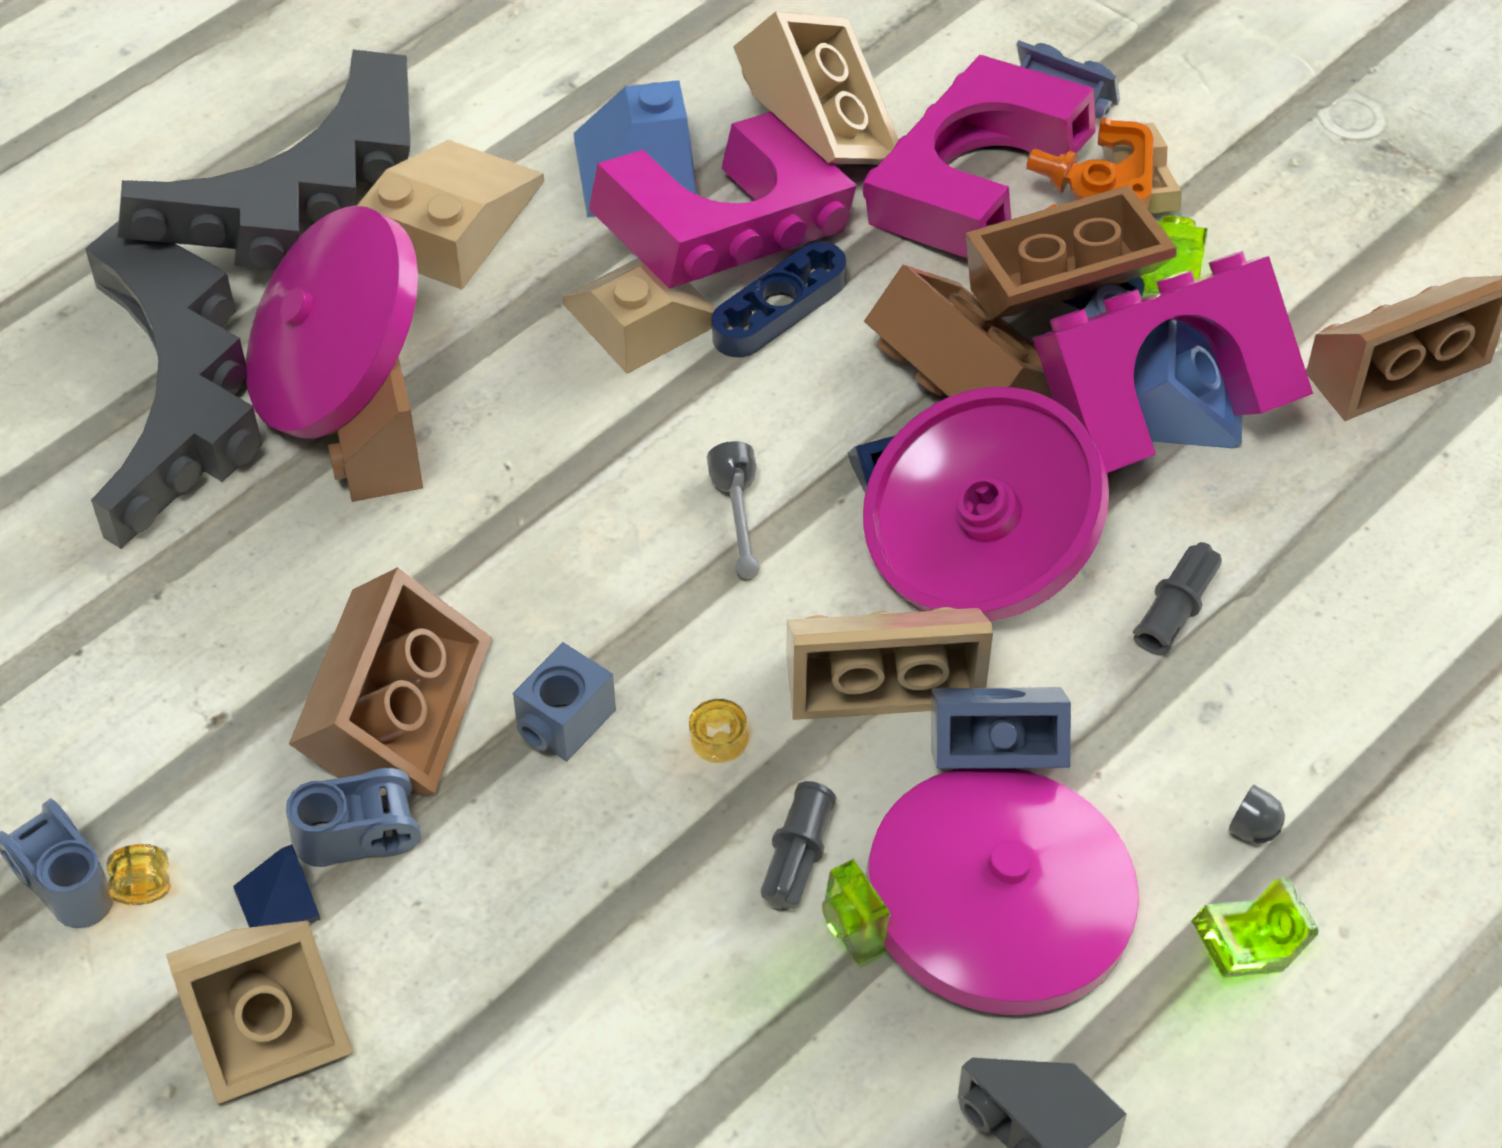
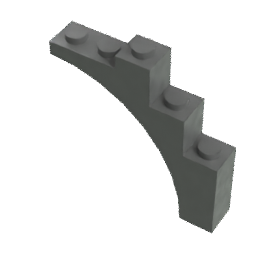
(263, 204)
(194, 415)

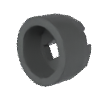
(1258, 817)

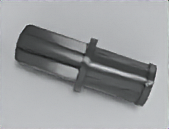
(1177, 599)
(797, 845)

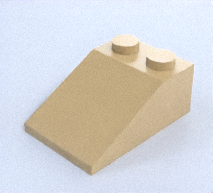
(818, 85)
(453, 206)

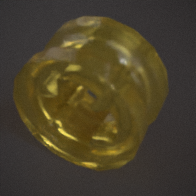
(722, 746)
(138, 874)

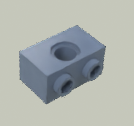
(1000, 727)

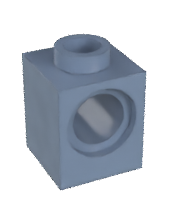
(569, 680)

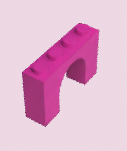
(985, 106)
(695, 237)
(1232, 308)

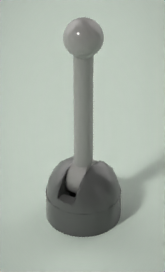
(733, 471)

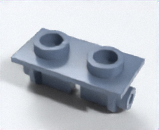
(1091, 74)

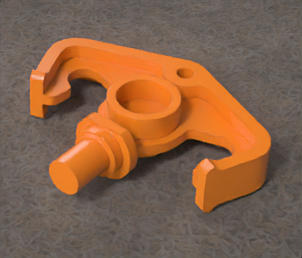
(1101, 175)

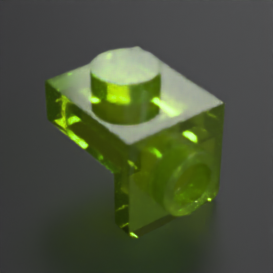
(1190, 250)
(855, 912)
(1257, 934)

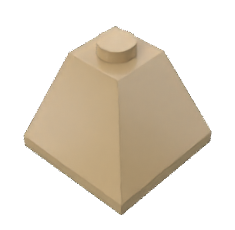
(638, 314)
(258, 1006)

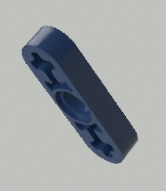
(772, 320)

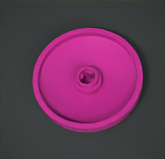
(331, 322)
(986, 503)
(1003, 890)

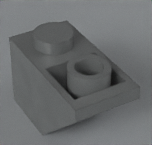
(1038, 1104)

